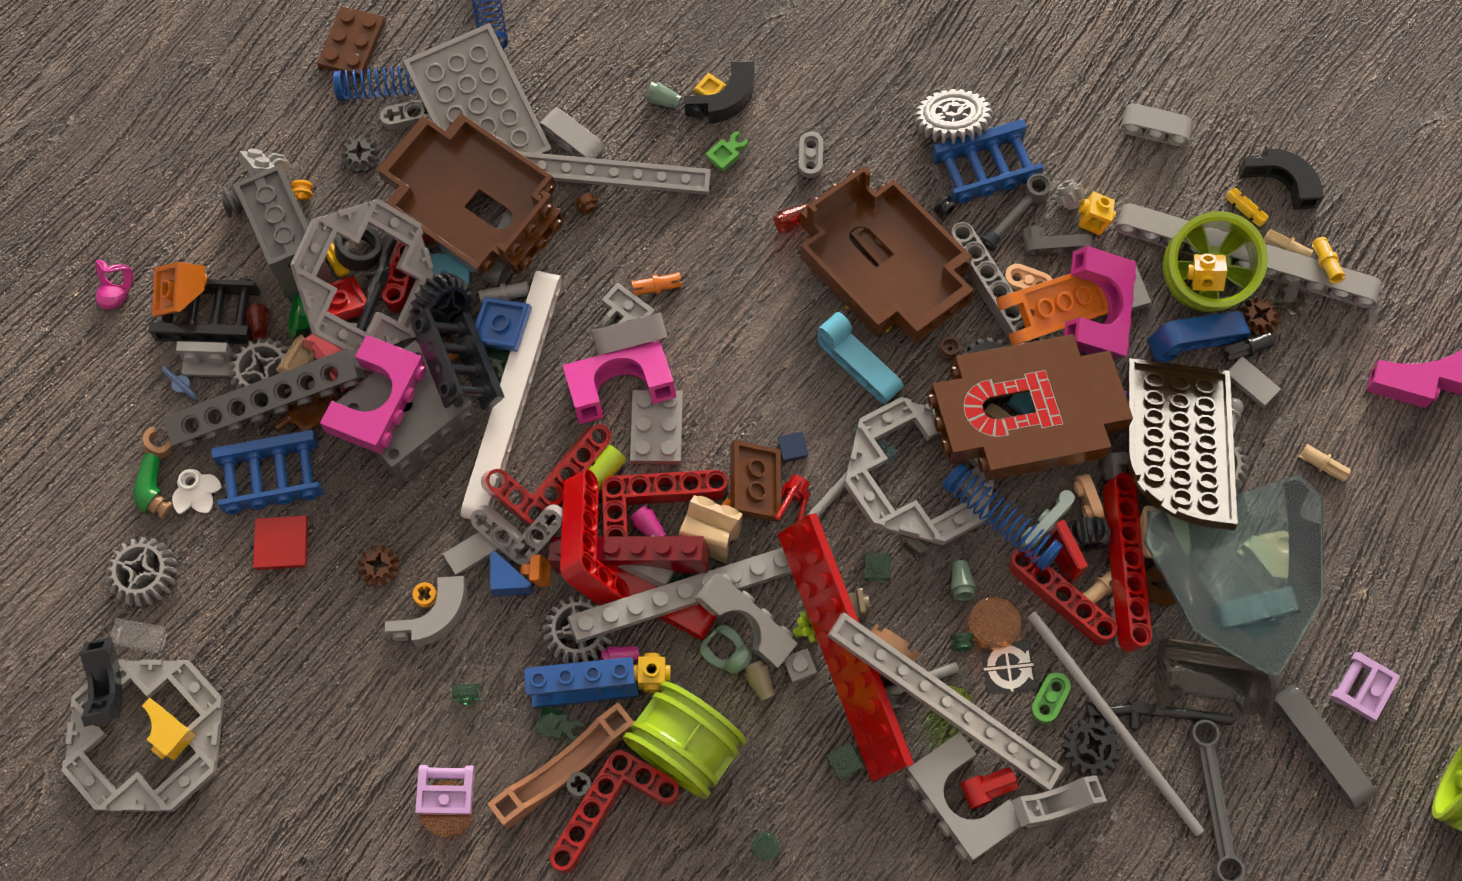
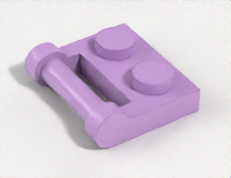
(1373, 691)
(445, 799)

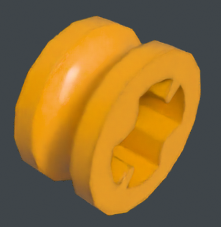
(302, 189)
(425, 603)

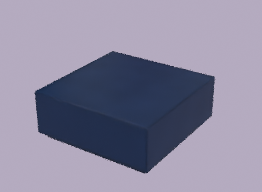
(792, 447)

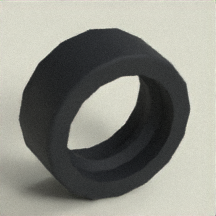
(356, 262)

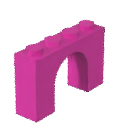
(1116, 279)
(642, 361)
(375, 427)

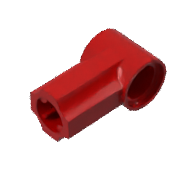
(982, 789)

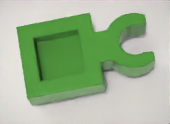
(725, 153)

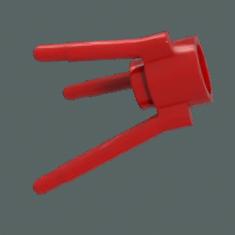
(794, 491)

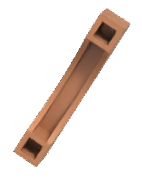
(537, 787)

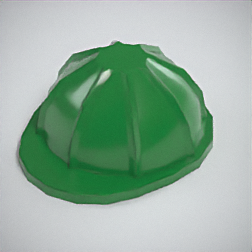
(298, 320)

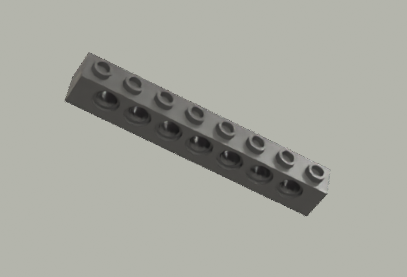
(180, 424)

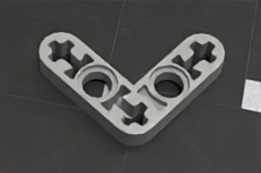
(396, 110)
(516, 538)

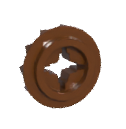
(1260, 326)
(384, 574)
(1154, 577)

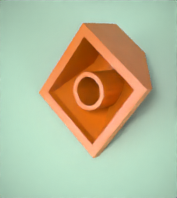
(176, 286)

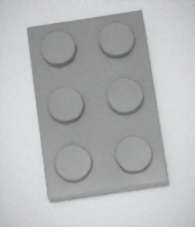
(656, 429)

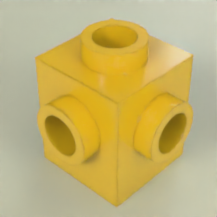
(1096, 213)
(1207, 272)
(651, 682)

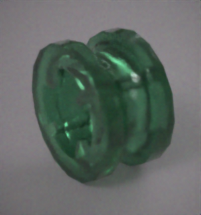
(962, 642)

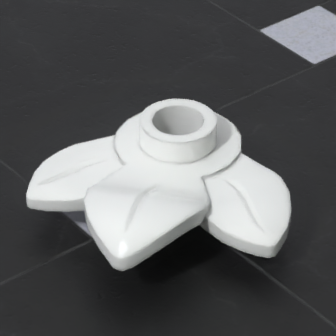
(197, 495)

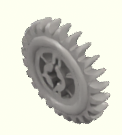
(953, 115)

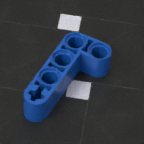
(1197, 334)

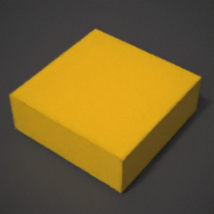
(709, 85)

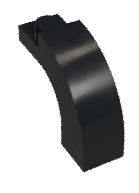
(727, 102)
(1290, 170)
(103, 682)

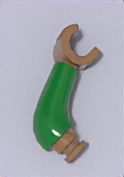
(145, 491)

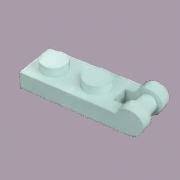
(1050, 518)

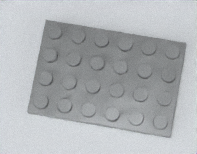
(476, 80)

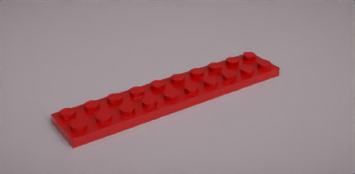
(855, 681)

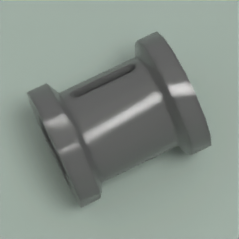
(572, 782)

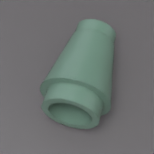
(662, 95)
(962, 581)

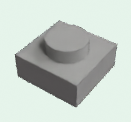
(800, 666)

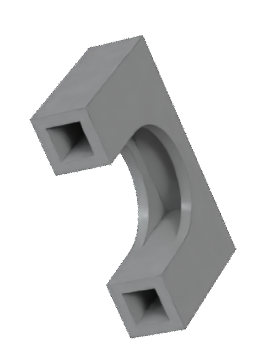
(971, 836)

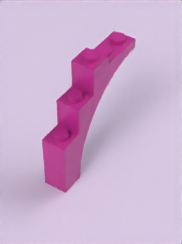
(1416, 382)

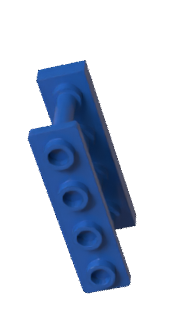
(989, 140)
(253, 452)
(581, 682)

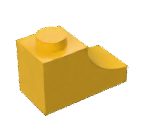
(167, 733)

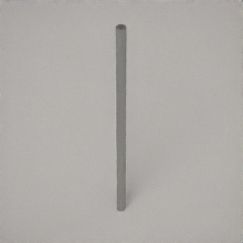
(1113, 720)

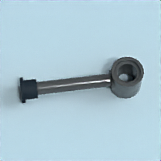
(1030, 198)

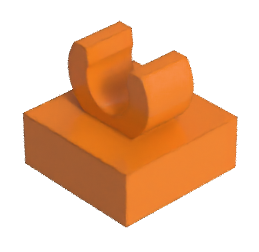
(537, 571)

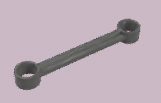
(1216, 800)

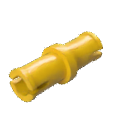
(1328, 260)

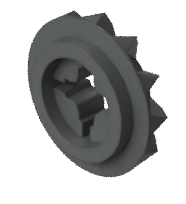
(369, 156)

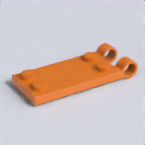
(1053, 305)

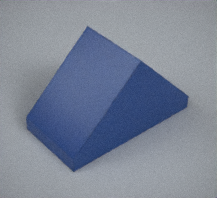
(505, 579)

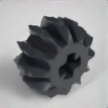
(1090, 533)

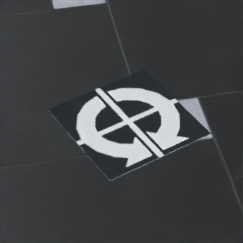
(1009, 668)

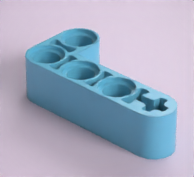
(857, 359)

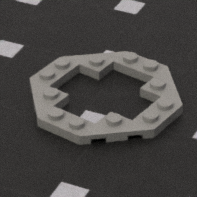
(318, 294)
(911, 518)
(136, 792)

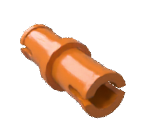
(656, 284)

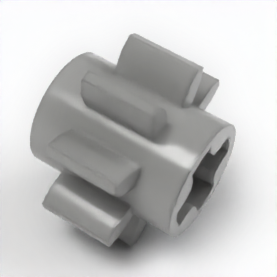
(1070, 194)

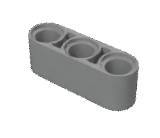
(1157, 125)
(571, 135)
(629, 333)

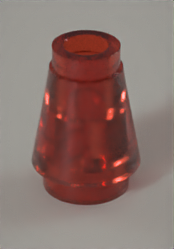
(788, 219)
(258, 320)

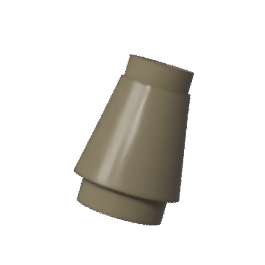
(759, 679)

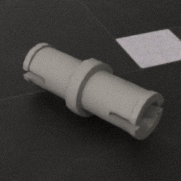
(506, 292)

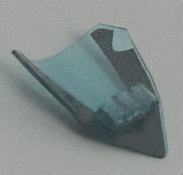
(1249, 585)

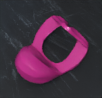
(110, 295)

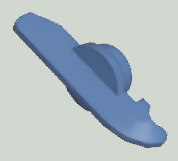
(180, 383)

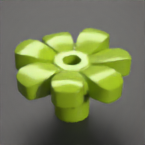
(805, 627)

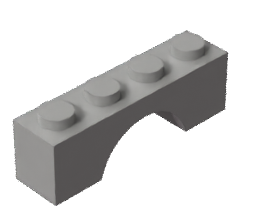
(770, 641)

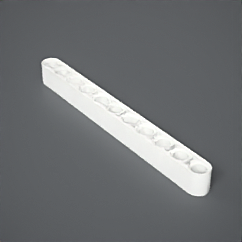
(515, 386)

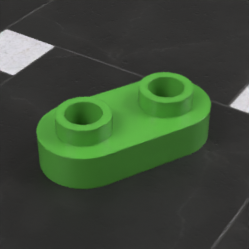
(1050, 699)

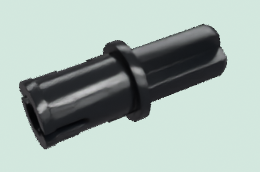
(1248, 346)

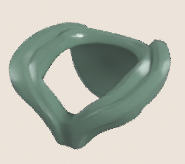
(737, 661)

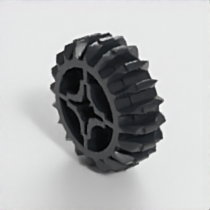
(445, 297)

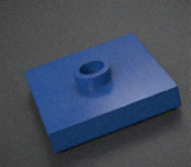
(502, 323)

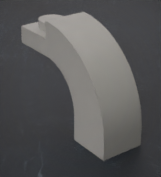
(439, 620)
(1059, 802)

